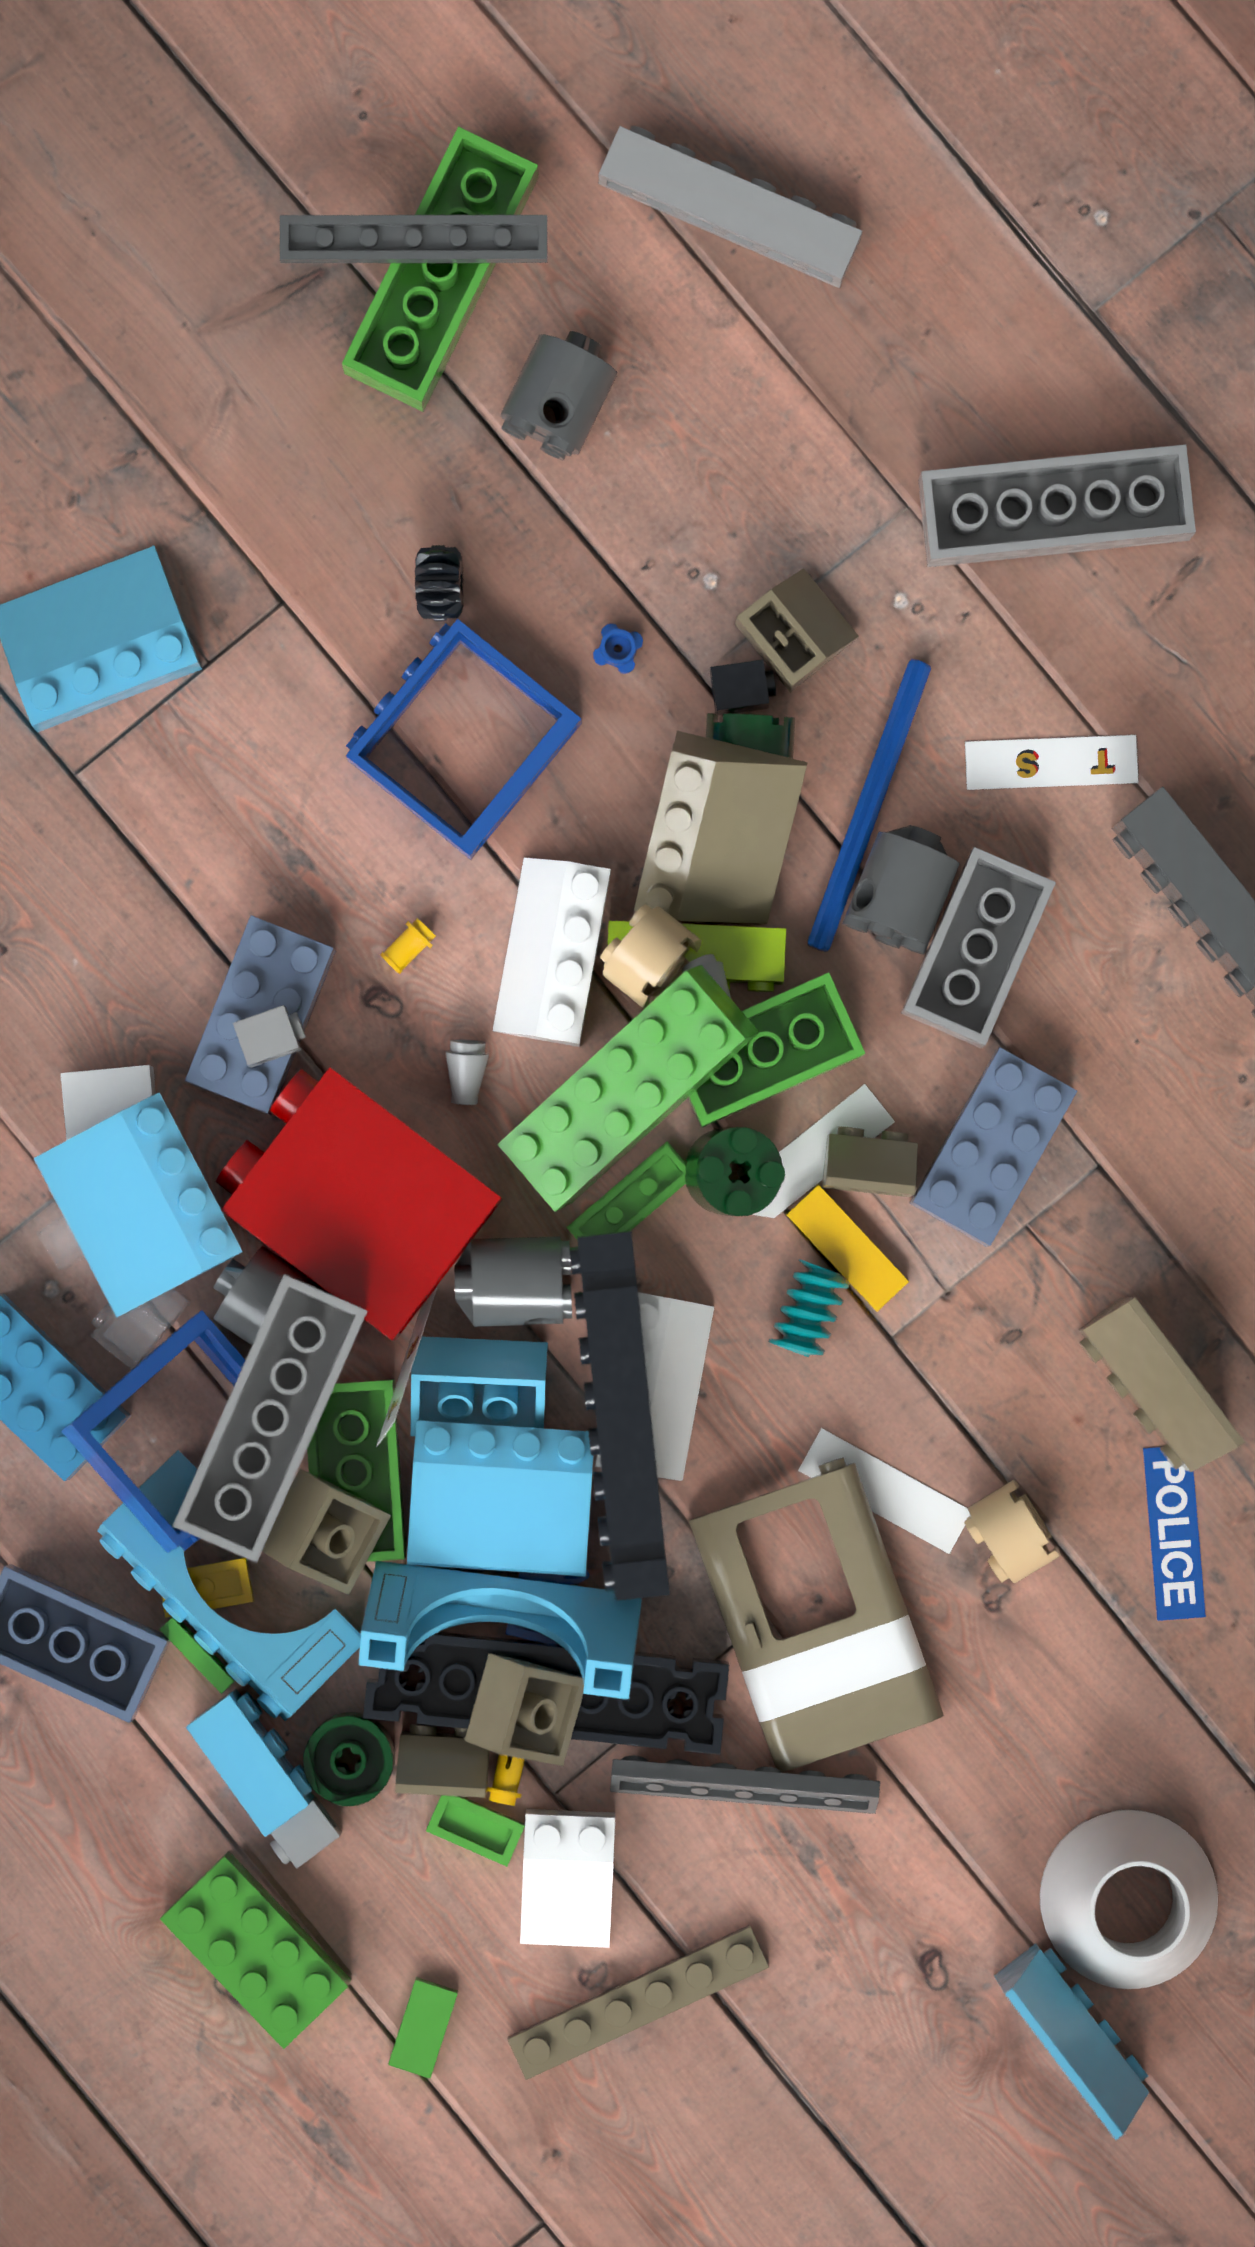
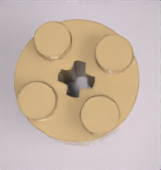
(648, 955)
(1011, 1533)

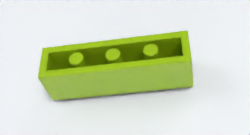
(747, 953)

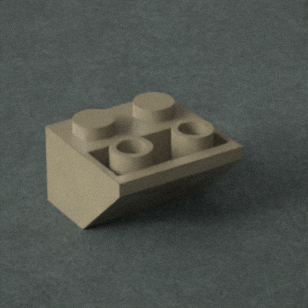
(795, 629)

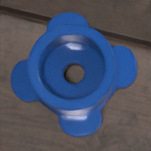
(613, 636)

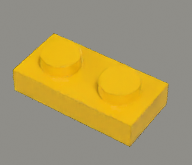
(222, 1583)

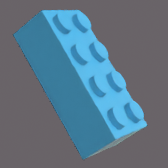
(45, 1392)

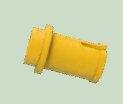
(408, 945)
(506, 1780)

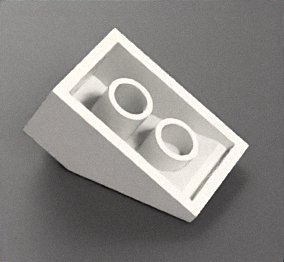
(567, 1877)

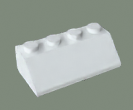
(552, 950)
(675, 1355)

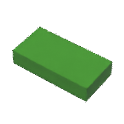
(206, 1663)
(476, 1828)
(423, 2028)

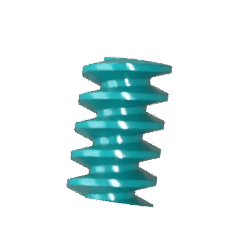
(810, 1310)

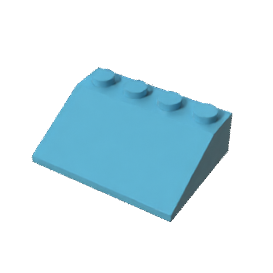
(95, 639)
(138, 1204)
(500, 1498)
(1074, 2038)

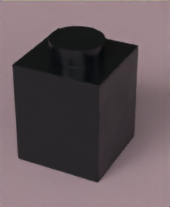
(741, 687)

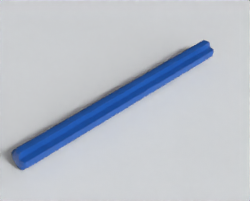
(869, 805)

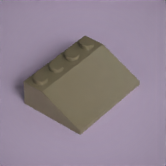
(720, 831)
(1159, 1385)

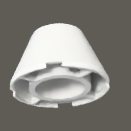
(1089, 1859)

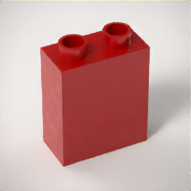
(356, 1199)

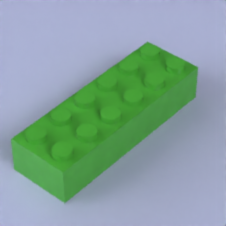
(427, 305)
(628, 1087)

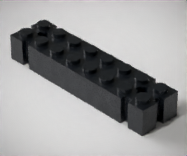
(622, 1416)
(456, 1667)

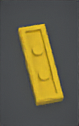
(847, 1248)

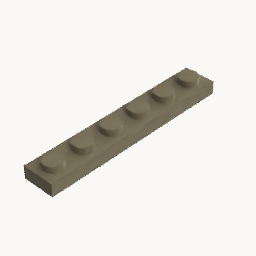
(637, 2002)

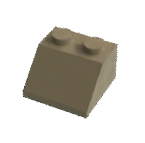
(870, 1164)
(324, 1532)
(525, 1710)
(440, 1763)

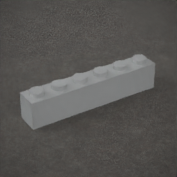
(730, 205)

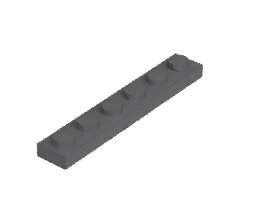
(413, 239)
(728, 1784)

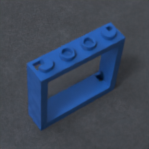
(417, 677)
(222, 1354)

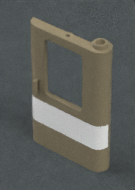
(843, 1678)

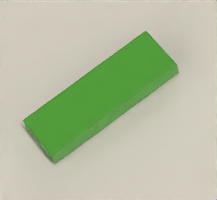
(634, 1195)

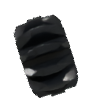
(439, 582)

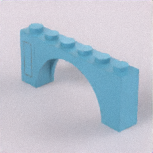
(418, 1601)
(277, 1666)

